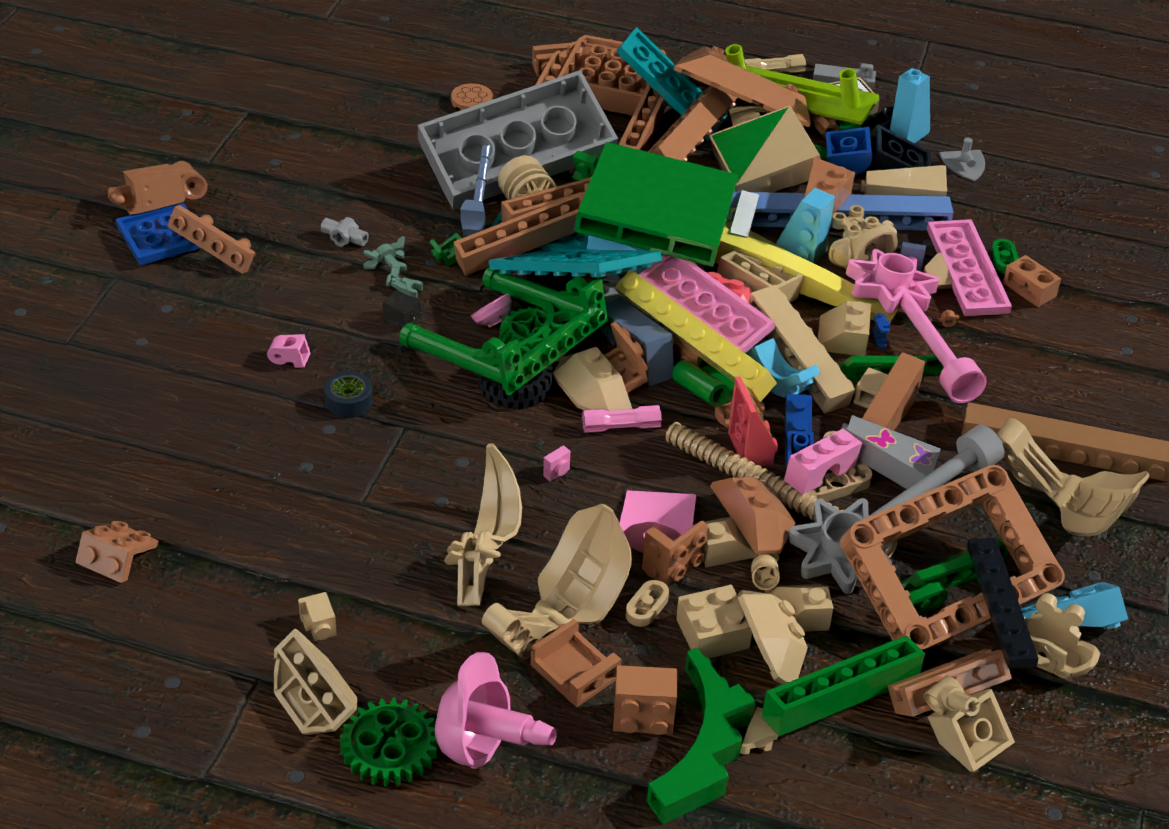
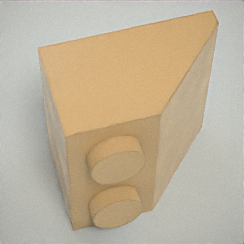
(846, 328)

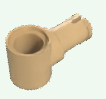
(950, 696)

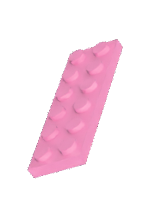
(970, 268)
(709, 301)

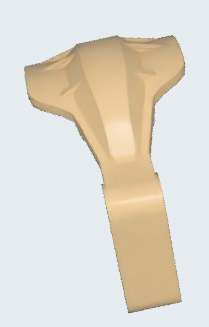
(1085, 503)
(575, 584)

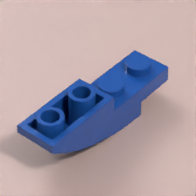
(797, 424)

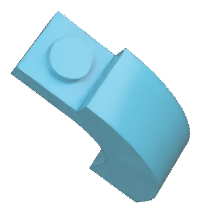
(787, 378)

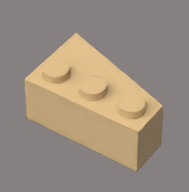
(758, 276)

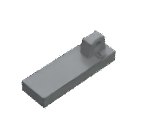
(830, 73)

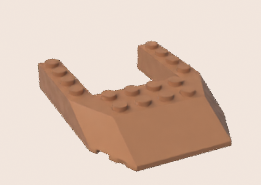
(613, 84)

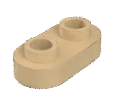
(643, 607)

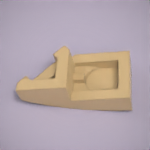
(939, 268)
(758, 734)

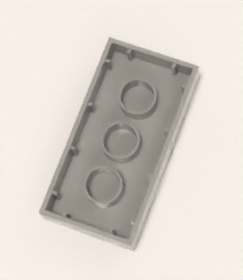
(538, 122)

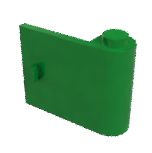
(704, 382)

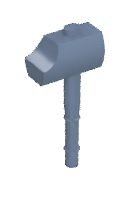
(472, 211)

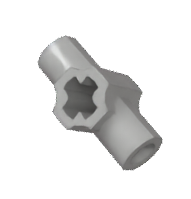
(344, 232)

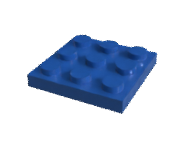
(151, 238)

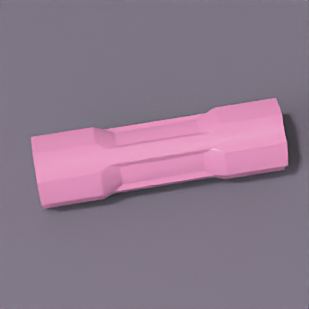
(640, 417)

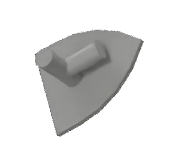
(965, 163)

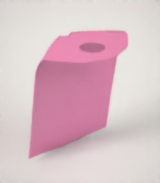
(665, 511)

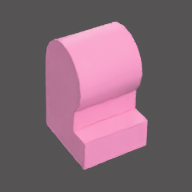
(289, 349)

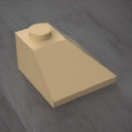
(725, 543)
(811, 604)
(973, 738)

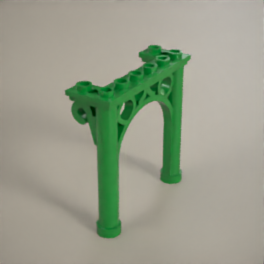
(521, 361)

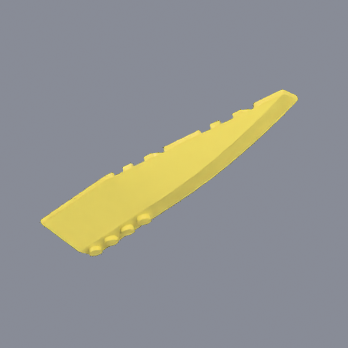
(817, 281)

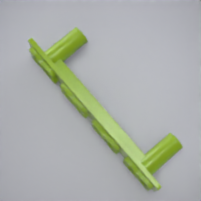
(823, 99)

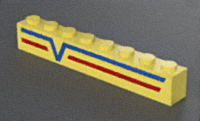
(695, 334)

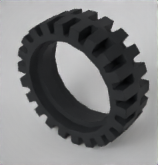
(523, 396)

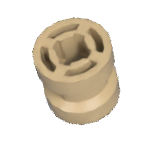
(768, 577)

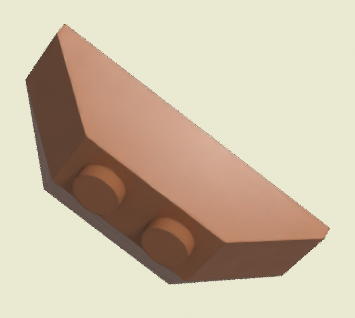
(756, 513)

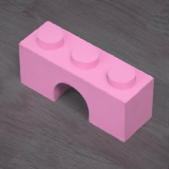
(808, 466)

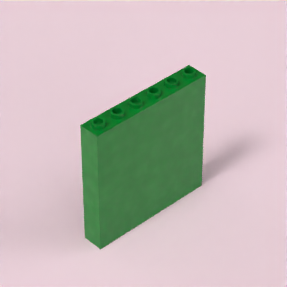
(657, 203)

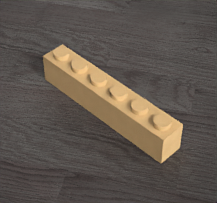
(802, 349)

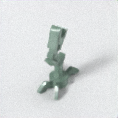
(386, 255)

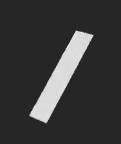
(744, 213)

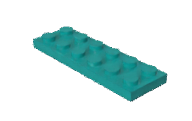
(658, 71)

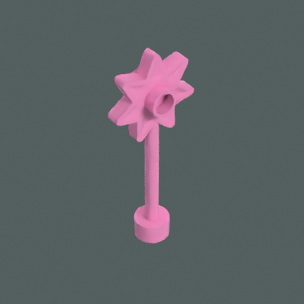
(897, 283)

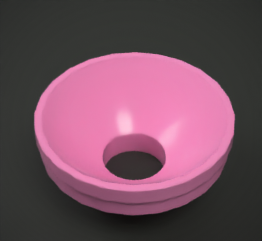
(493, 312)

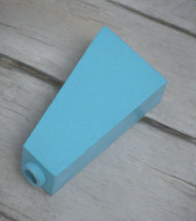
(912, 106)

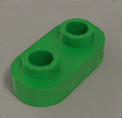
(1003, 253)
(928, 597)

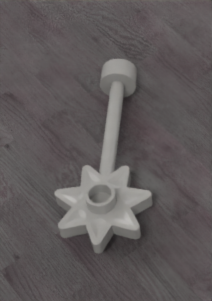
(822, 539)

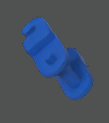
(880, 329)

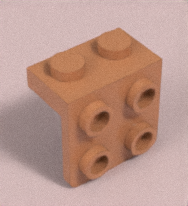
(627, 359)
(111, 549)
(671, 559)

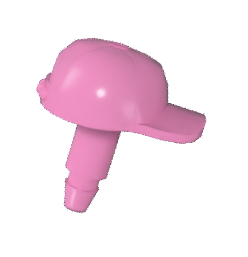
(478, 715)

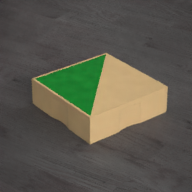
(766, 152)

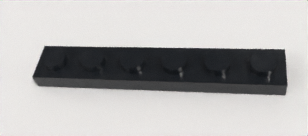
(1002, 603)

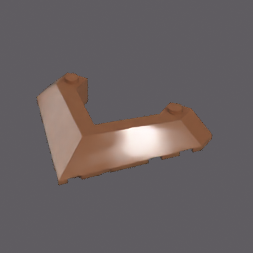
(714, 70)

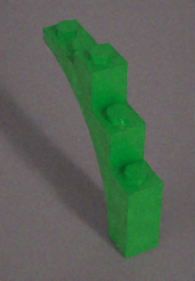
(701, 773)

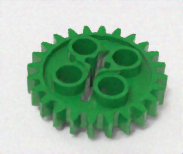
(386, 734)

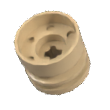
(523, 177)

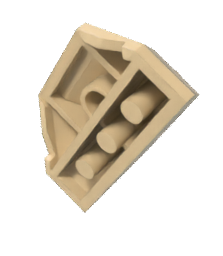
(592, 381)
(775, 633)
(310, 686)

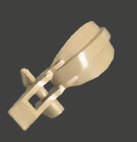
(496, 523)

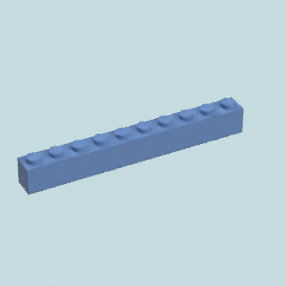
(902, 211)

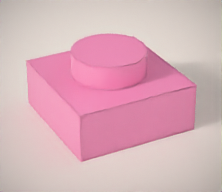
(556, 463)

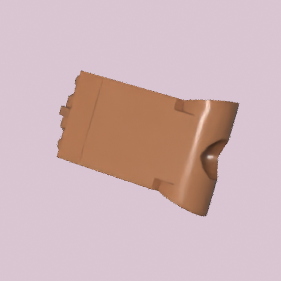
(158, 187)

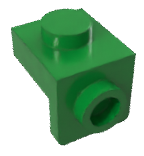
(445, 250)

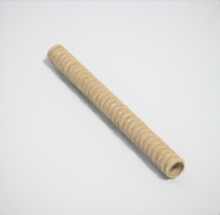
(739, 467)

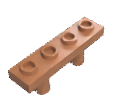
(211, 239)

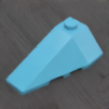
(1100, 601)

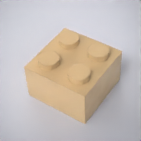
(714, 622)

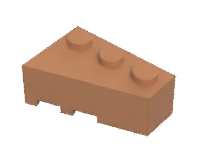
(832, 180)

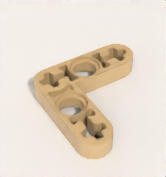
(850, 482)

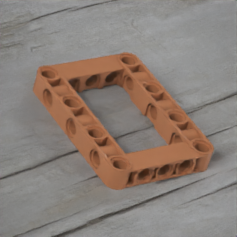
(1009, 519)

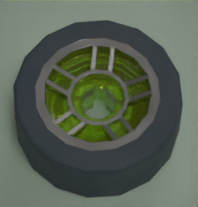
(348, 394)

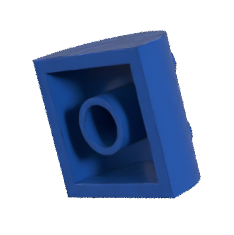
(850, 149)

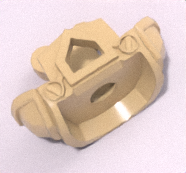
(860, 236)
(1058, 637)

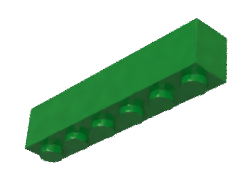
(840, 685)

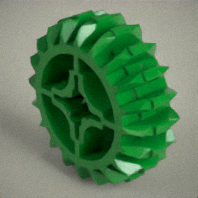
(522, 324)

